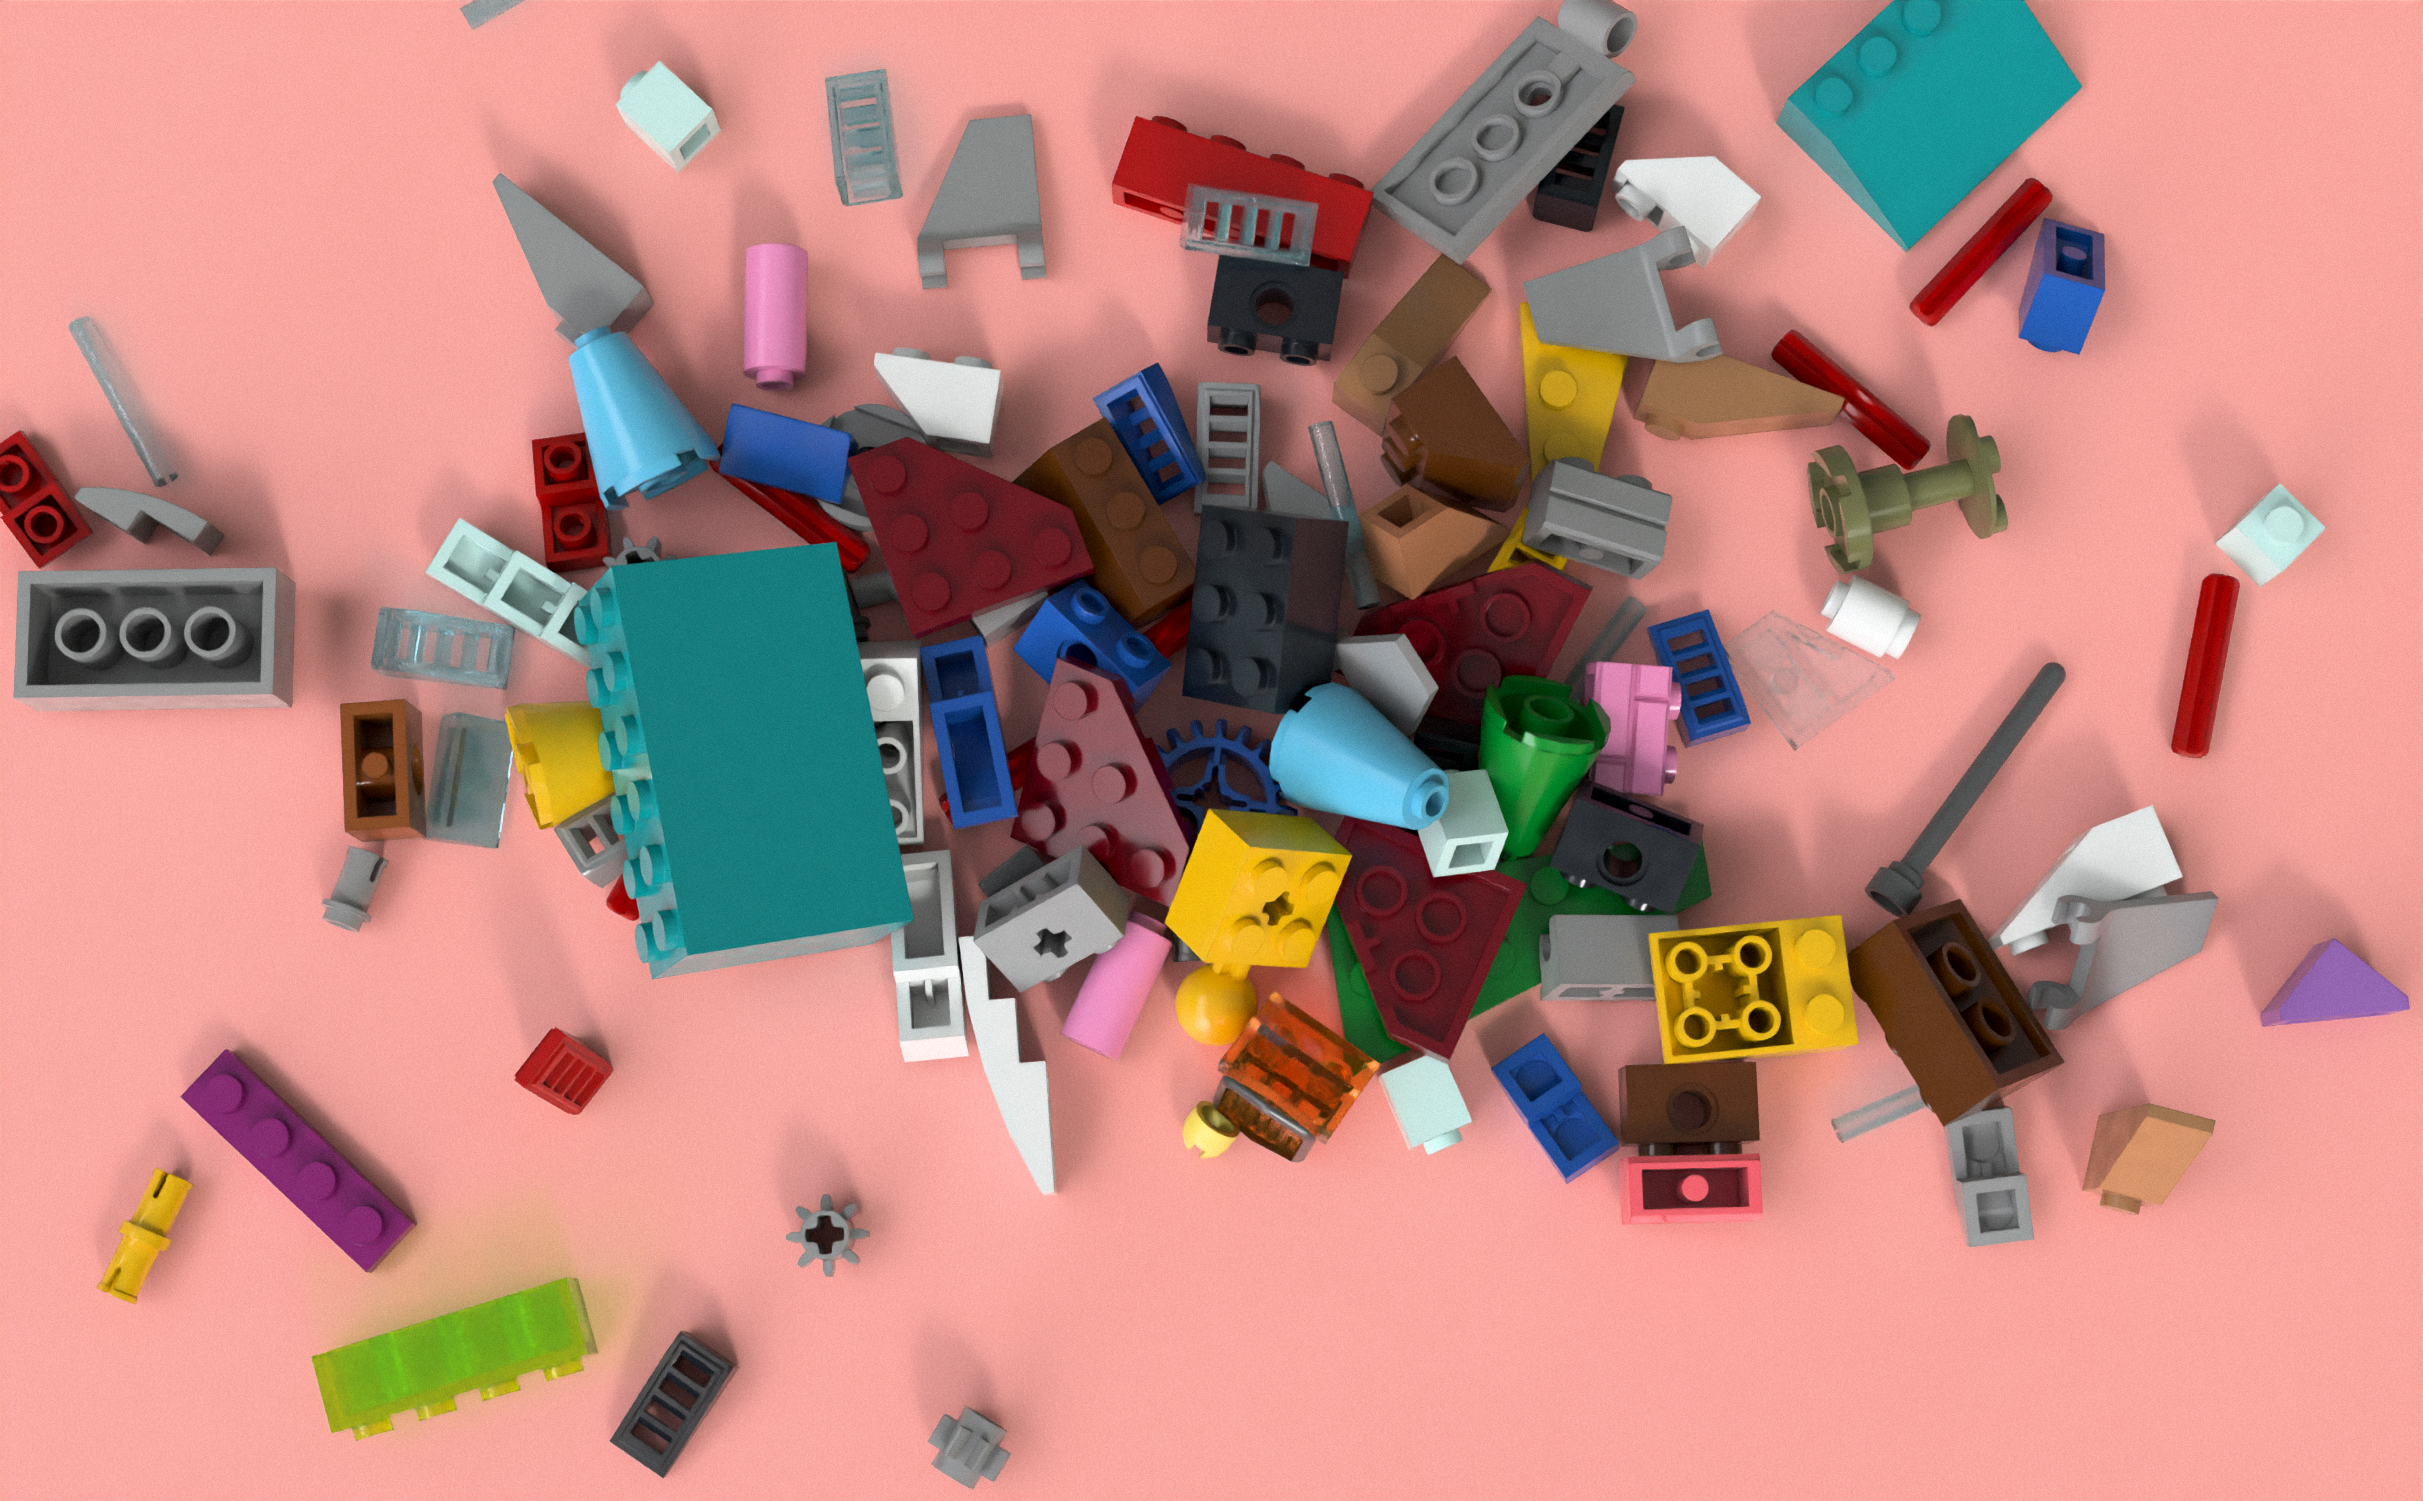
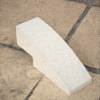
(930, 963)

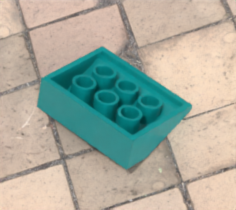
(1928, 106)

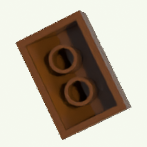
(1453, 441)
(1127, 536)
(1950, 1011)

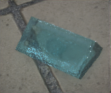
(469, 781)

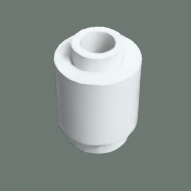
(1870, 617)

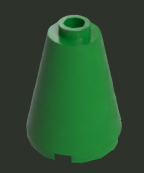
(1536, 753)

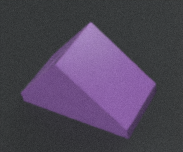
(2333, 986)

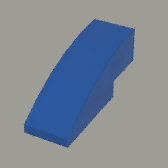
(969, 732)

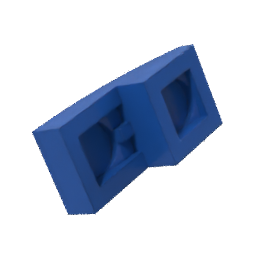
(1555, 1108)

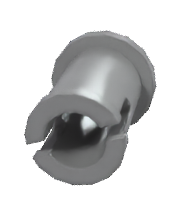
(354, 890)

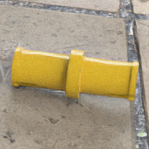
(144, 1236)

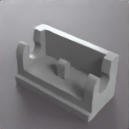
(1599, 957)

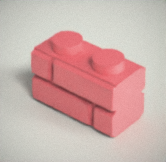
(1690, 1189)

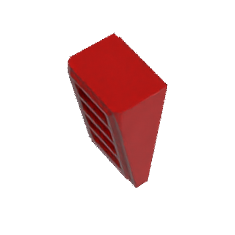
(564, 1071)

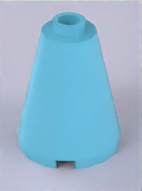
(634, 421)
(1355, 762)

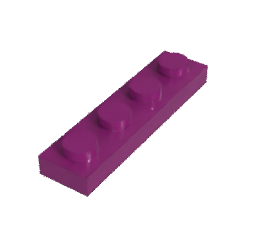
(298, 1160)

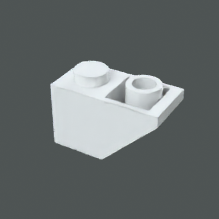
(1689, 194)
(948, 402)

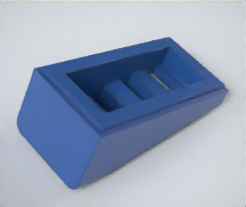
(1163, 408)
(1736, 716)

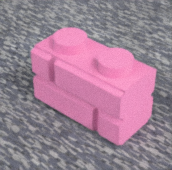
(1639, 709)

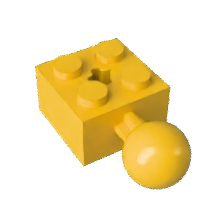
(1247, 899)

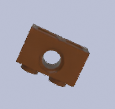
(1724, 1090)

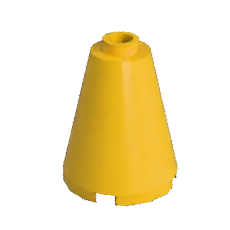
(558, 758)

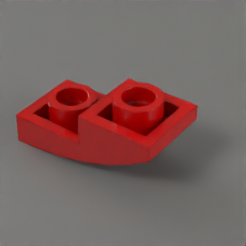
(37, 503)
(571, 508)

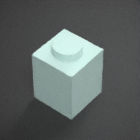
(667, 115)
(2270, 535)
(1469, 831)
(1426, 1104)

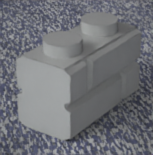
(1597, 518)

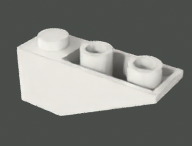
(897, 707)
(2106, 864)

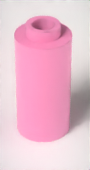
(775, 315)
(1118, 988)

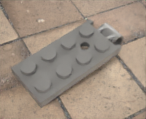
(1496, 145)

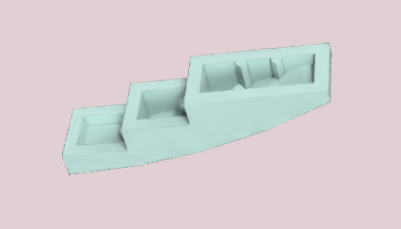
(511, 588)

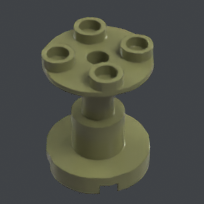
(1883, 498)

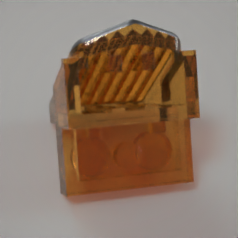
(1290, 1080)

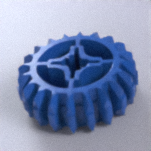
(1218, 750)

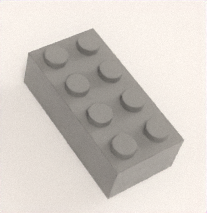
(154, 639)

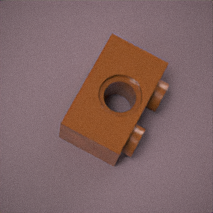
(383, 770)

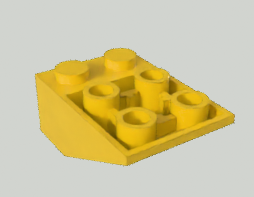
(1753, 990)

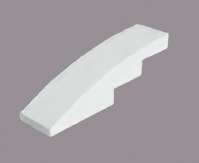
(1018, 1087)

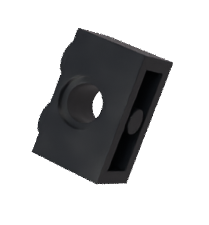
(1248, 284)
(1609, 816)

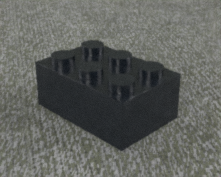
(1263, 607)

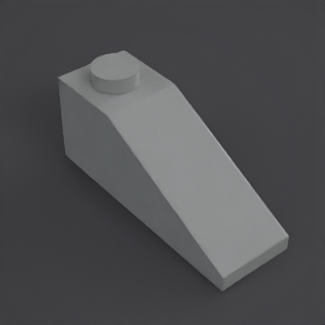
(573, 275)

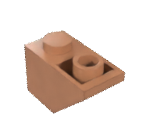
(1424, 538)

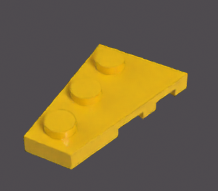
(1566, 397)

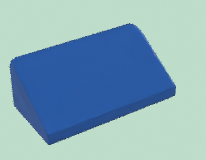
(787, 453)

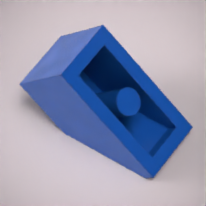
(2062, 287)

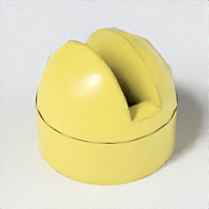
(1208, 1130)

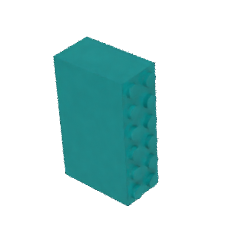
(742, 758)

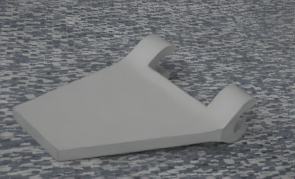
(986, 199)
(1621, 304)
(1387, 675)
(2121, 948)

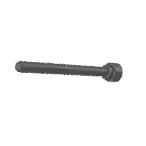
(1899, 885)

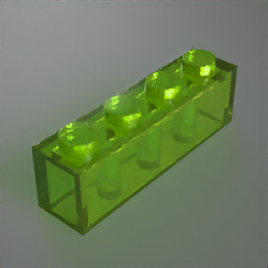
(455, 1356)

